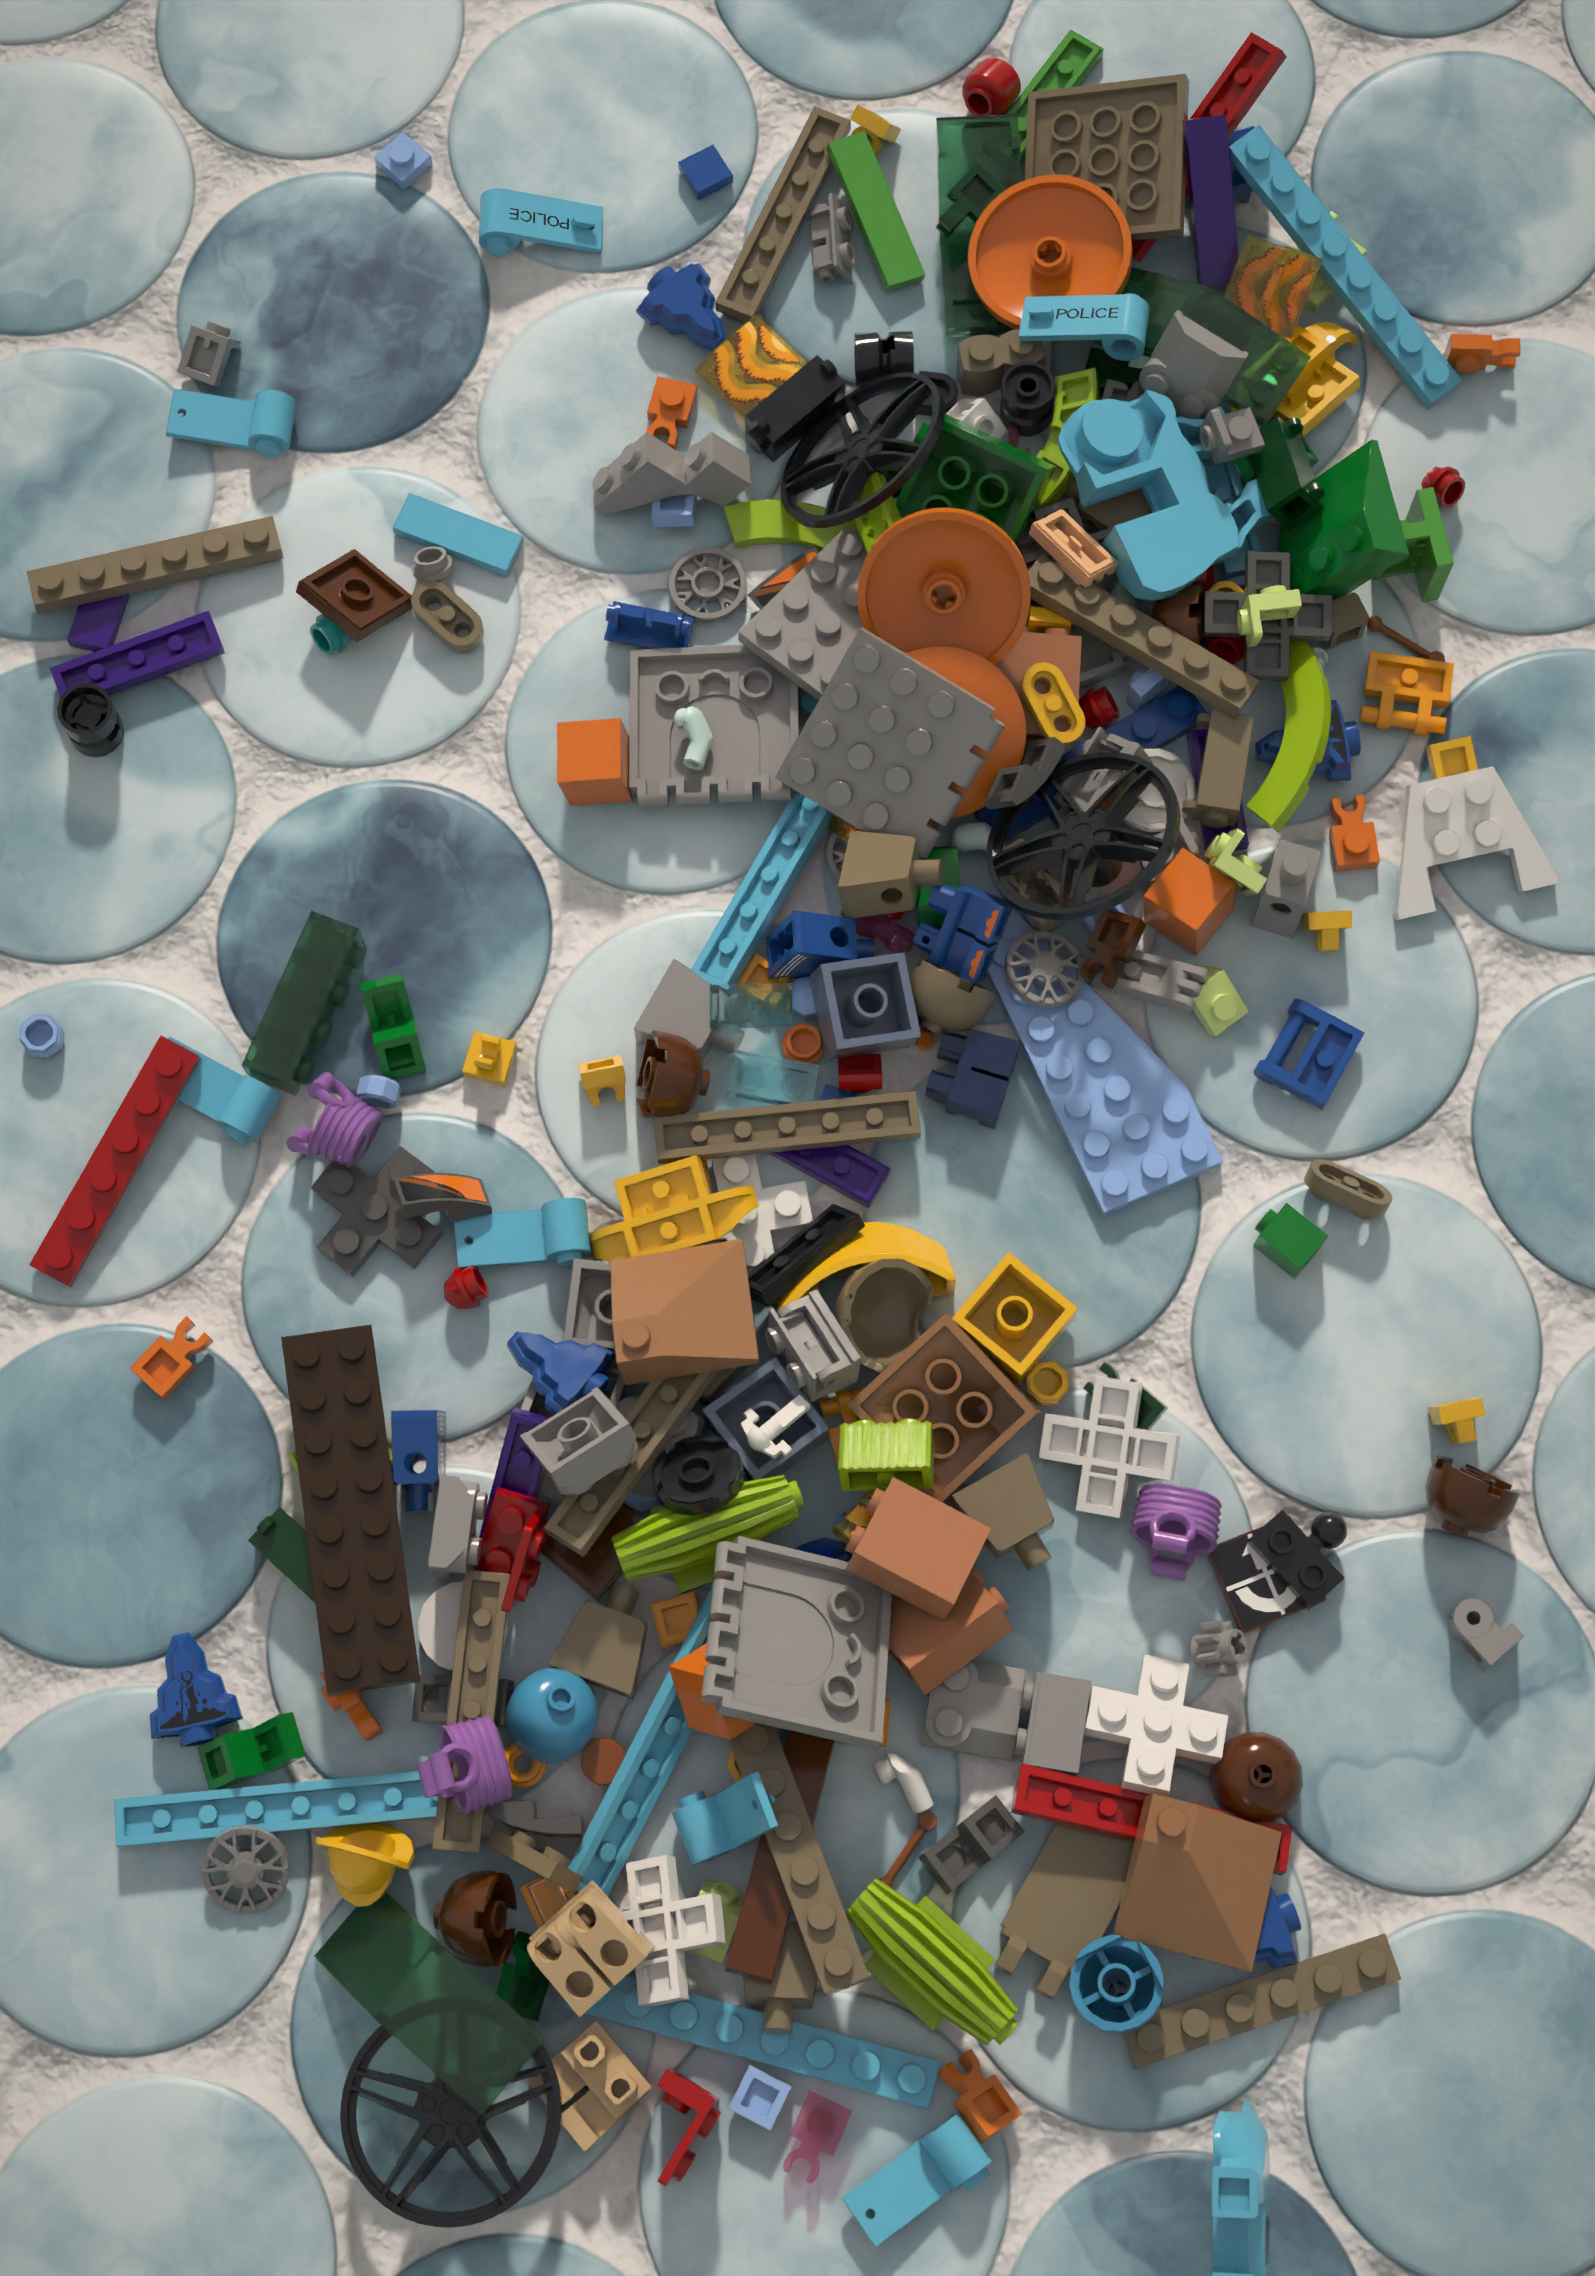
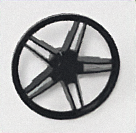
(864, 452)
(1086, 838)
(446, 2123)

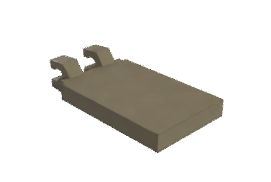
(1065, 1901)

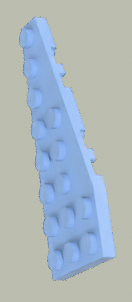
(1107, 1089)

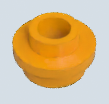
(523, 1780)

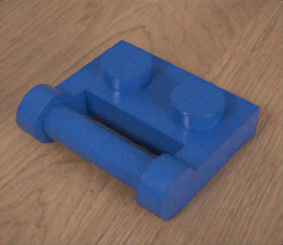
(1322, 1059)

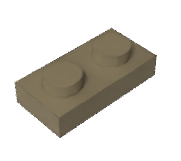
(522, 1850)

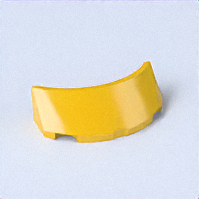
(875, 1243)

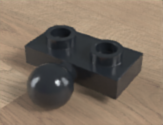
(1298, 1557)

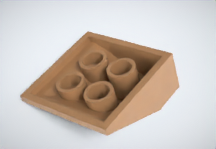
(682, 1312)
(957, 1390)
(1197, 1882)

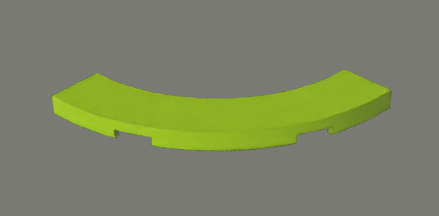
(1071, 393)
(770, 523)
(1303, 739)

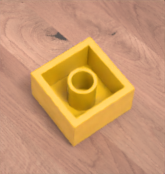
(1015, 1317)

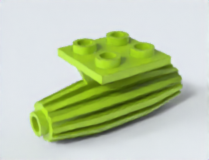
(688, 1543)
(931, 1964)

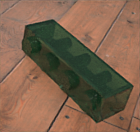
(304, 1003)

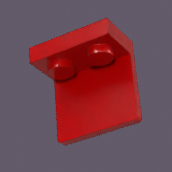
(514, 1542)
(682, 2095)

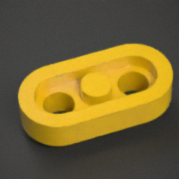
(1055, 704)

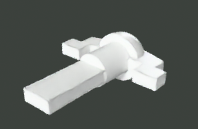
(761, 1438)

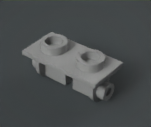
(832, 226)

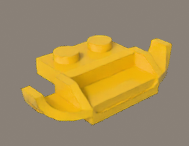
(1323, 380)
(670, 1211)

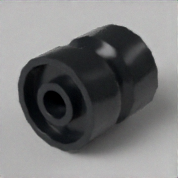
(882, 356)
(1027, 398)
(90, 720)

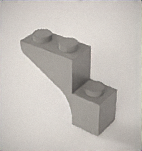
(656, 471)

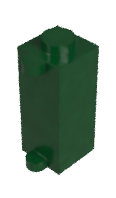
(1286, 473)
(286, 1547)

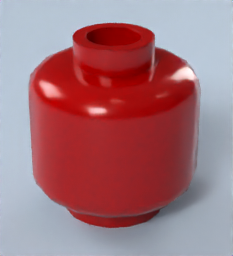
(991, 88)

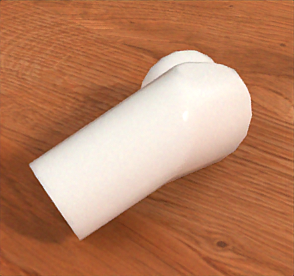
(908, 1776)

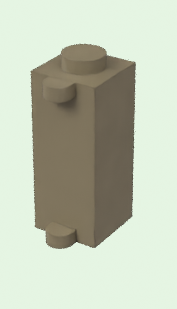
(1221, 768)

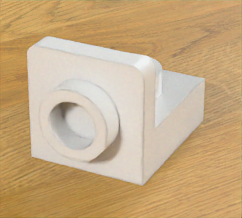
(978, 414)

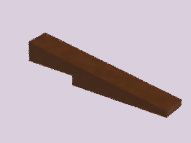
(765, 1903)

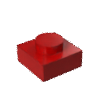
(860, 1073)

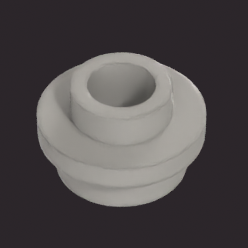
(432, 564)

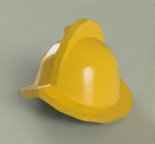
(366, 1859)

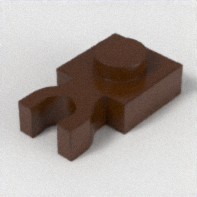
(1111, 941)

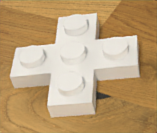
(779, 1209)
(1109, 1446)
(1155, 1725)
(670, 1926)

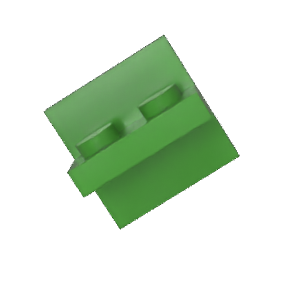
(1427, 547)

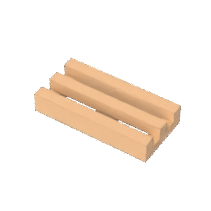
(1073, 547)

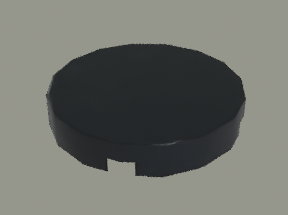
(697, 1475)

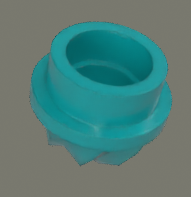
(328, 635)

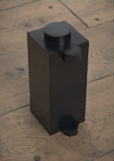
(793, 408)

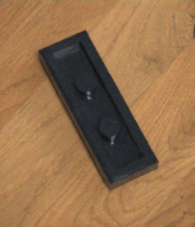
(803, 1253)

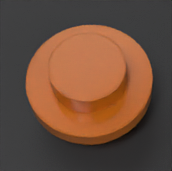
(803, 1043)

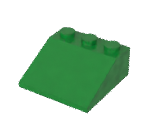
(979, 476)
(1352, 534)

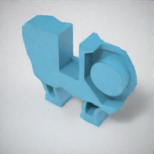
(1145, 446)
(1240, 2193)

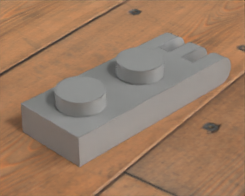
(1157, 980)

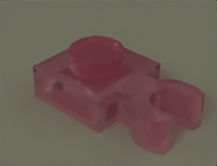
(884, 926)
(819, 2128)

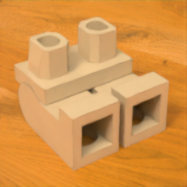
(587, 1948)
(612, 2079)

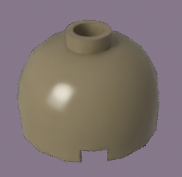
(947, 999)

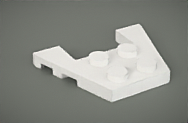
(1461, 820)

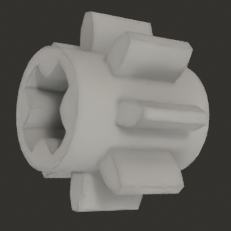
(1219, 1648)

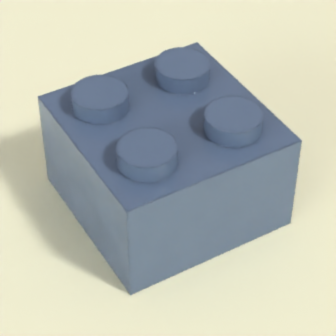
(865, 1006)
(766, 1394)

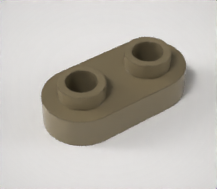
(449, 618)
(1347, 1188)

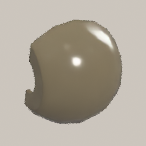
(883, 1309)

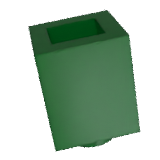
(1288, 1239)

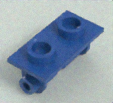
(647, 627)

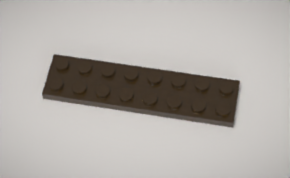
(350, 1511)

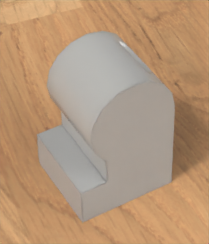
(1479, 1635)

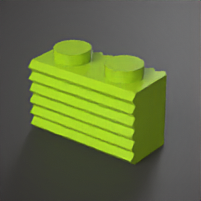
(877, 1452)

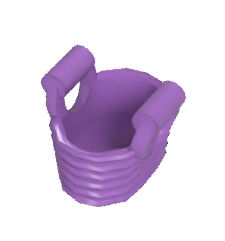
(343, 1127)
(1176, 1522)
(481, 1765)

